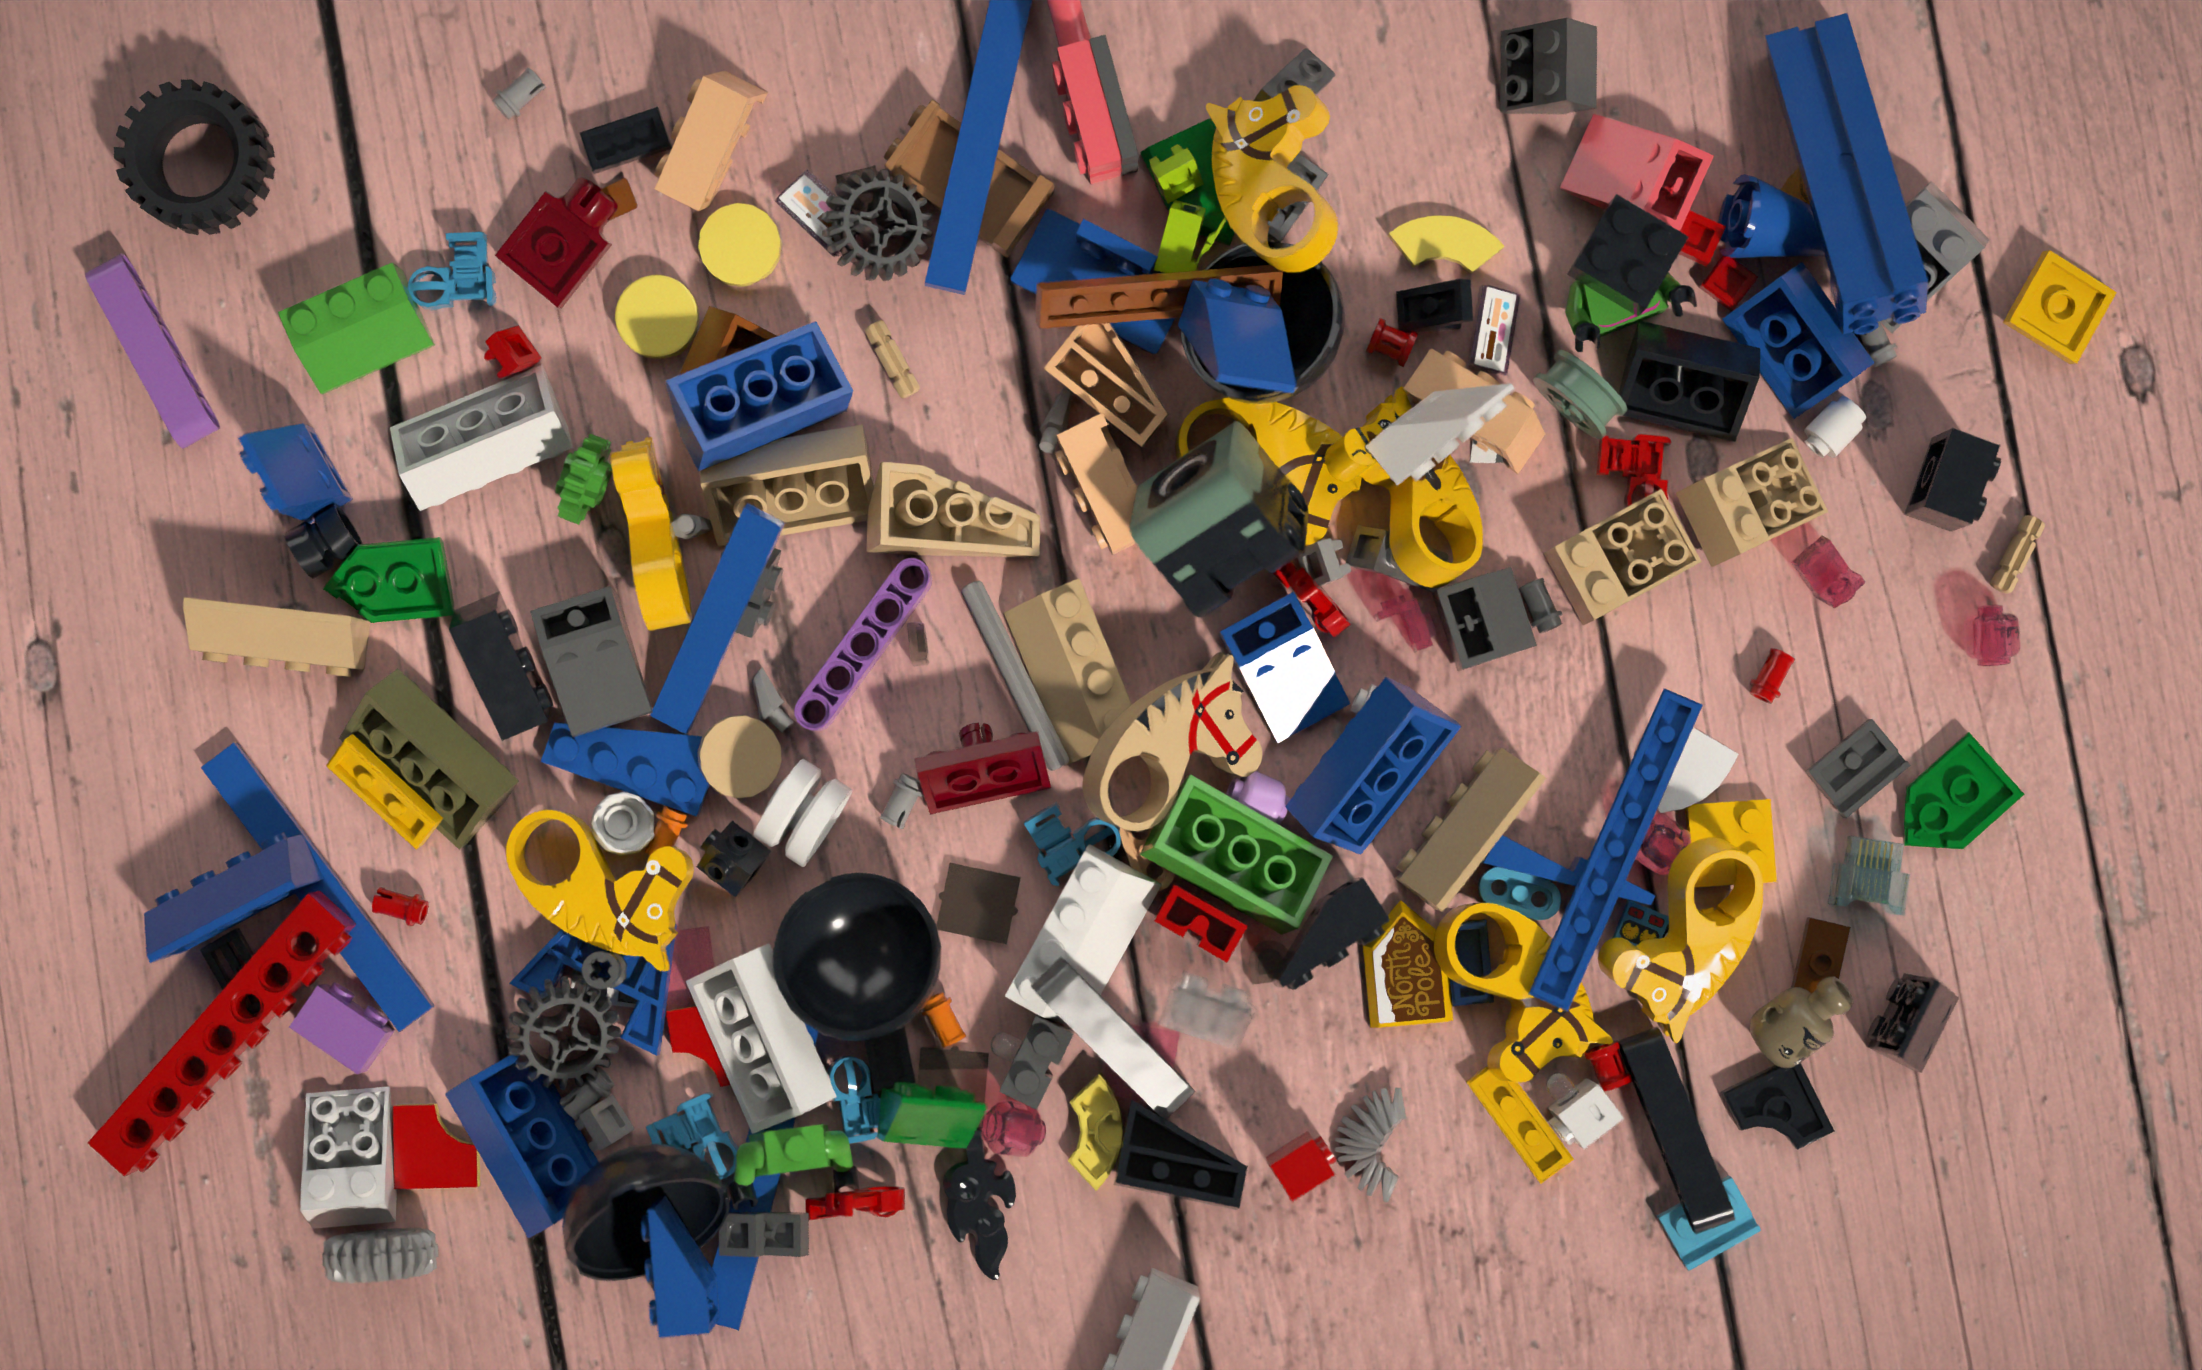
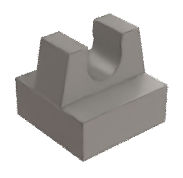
(1322, 563)
(605, 1123)

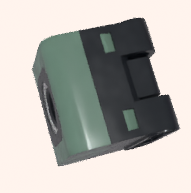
(1219, 518)

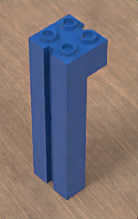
(1848, 175)

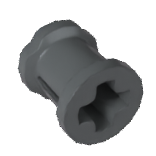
(592, 968)

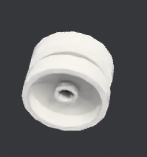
(797, 809)

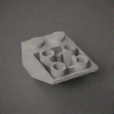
(1943, 237)

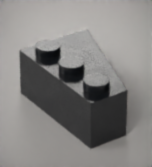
(500, 666)

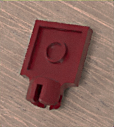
(560, 240)

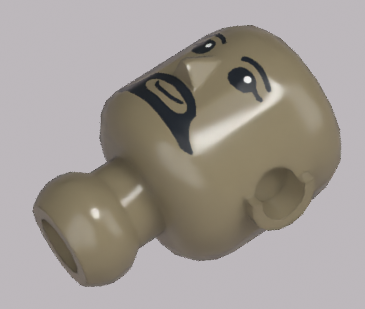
(1799, 1021)

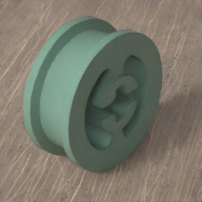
(1580, 394)

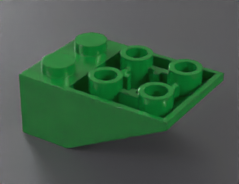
(927, 1118)

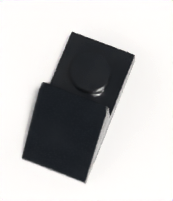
(1435, 306)

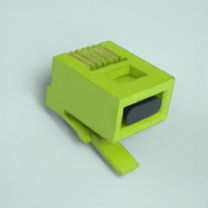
(1181, 238)

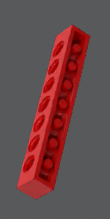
(118, 1137)

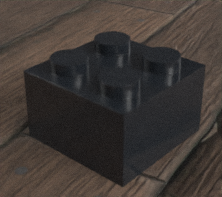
(1627, 255)
(1953, 480)

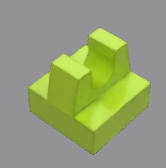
(1176, 174)

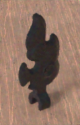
(968, 1211)

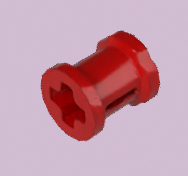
(1391, 342)
(1608, 1066)

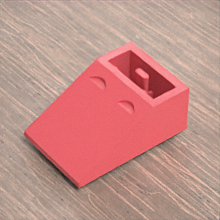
(1639, 166)

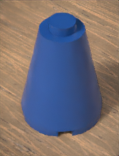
(1767, 223)

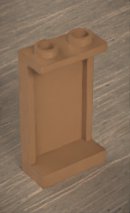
(926, 161)

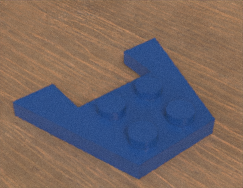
(642, 983)

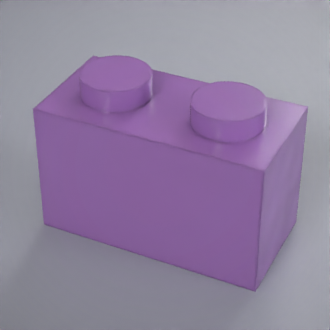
(343, 1027)

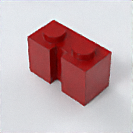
(1217, 929)
(1302, 1165)

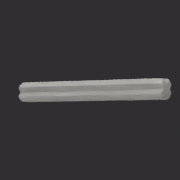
(1014, 673)

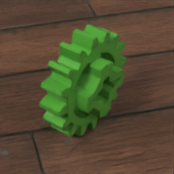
(584, 479)

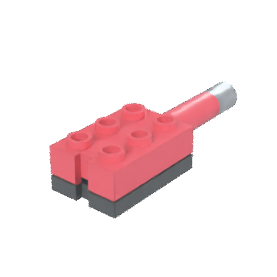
(1093, 95)

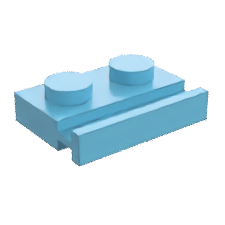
(1703, 1246)

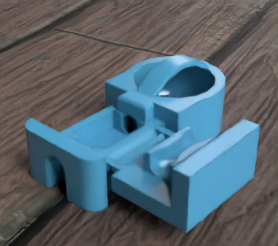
(466, 274)
(1059, 843)
(857, 1113)
(693, 1127)

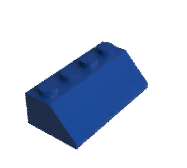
(758, 395)
(1372, 766)
(229, 897)
(523, 1141)

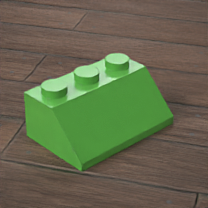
(356, 328)

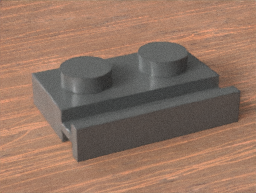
(1857, 768)

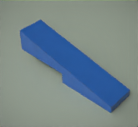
(1518, 858)

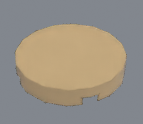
(739, 756)

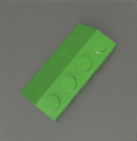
(1237, 856)

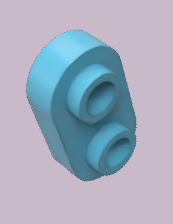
(1519, 892)

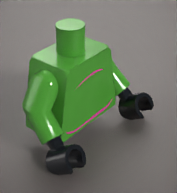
(1596, 316)
(790, 1152)

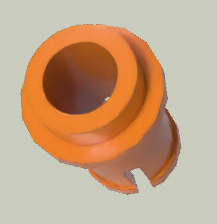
(667, 829)
(943, 1019)

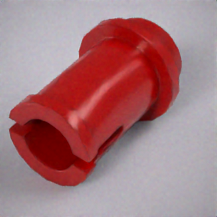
(1771, 676)
(400, 906)

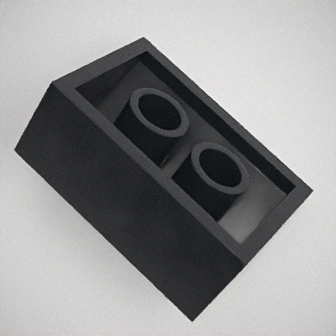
(1689, 380)

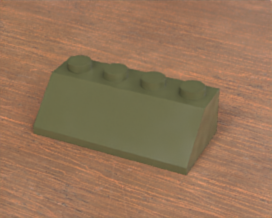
(431, 755)

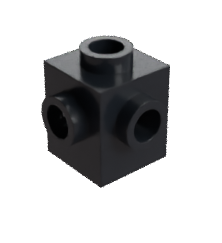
(732, 857)

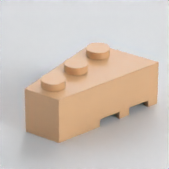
(1102, 480)

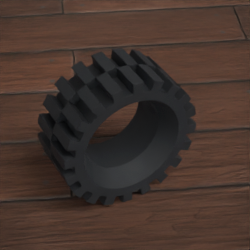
(155, 128)

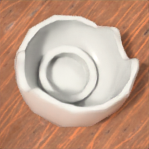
(623, 824)

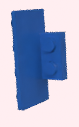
(1085, 251)

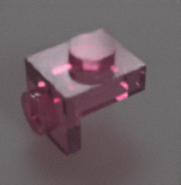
(1827, 573)
(1417, 625)

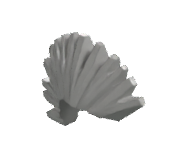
(1369, 1140)

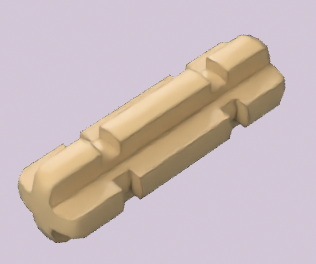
(892, 359)
(2017, 554)

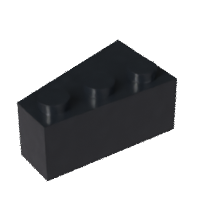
(1176, 1164)

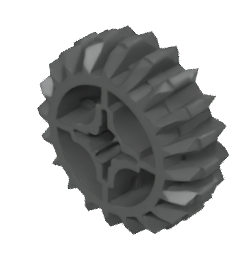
(870, 255)
(546, 1027)

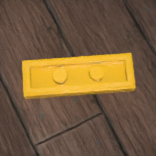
(384, 791)
(1521, 1124)

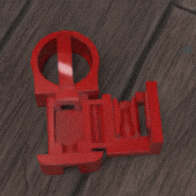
(1640, 460)
(1318, 600)
(869, 1199)

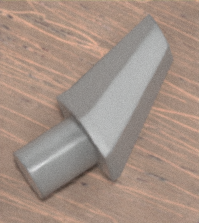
(1056, 421)
(691, 526)
(769, 702)

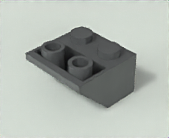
(1549, 68)
(1484, 618)

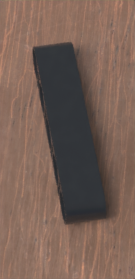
(1676, 1130)

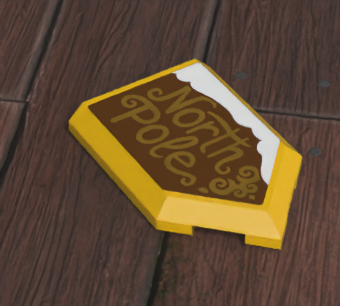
(1404, 975)

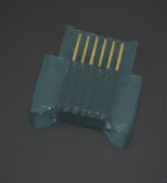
(1871, 875)

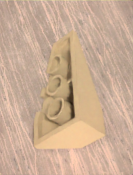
(931, 515)

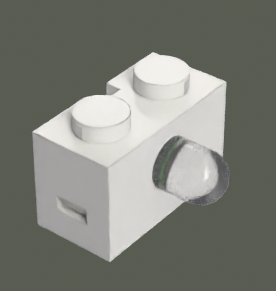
(1580, 1111)

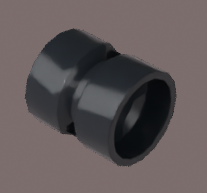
(323, 541)

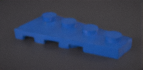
(634, 761)

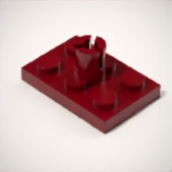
(982, 769)

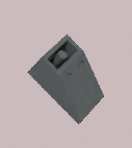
(592, 660)

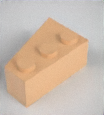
(707, 138)
(1107, 378)
(1511, 433)

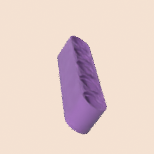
(152, 351)
(869, 624)

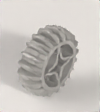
(380, 1255)

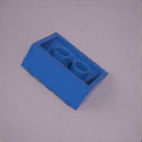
(1798, 340)

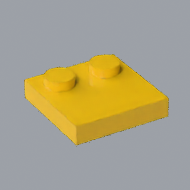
(2059, 307)
(1743, 825)

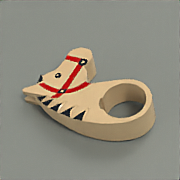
(1164, 728)

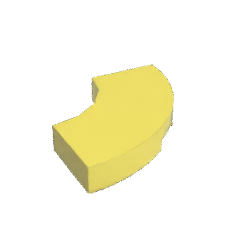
(1446, 239)
(1099, 1131)

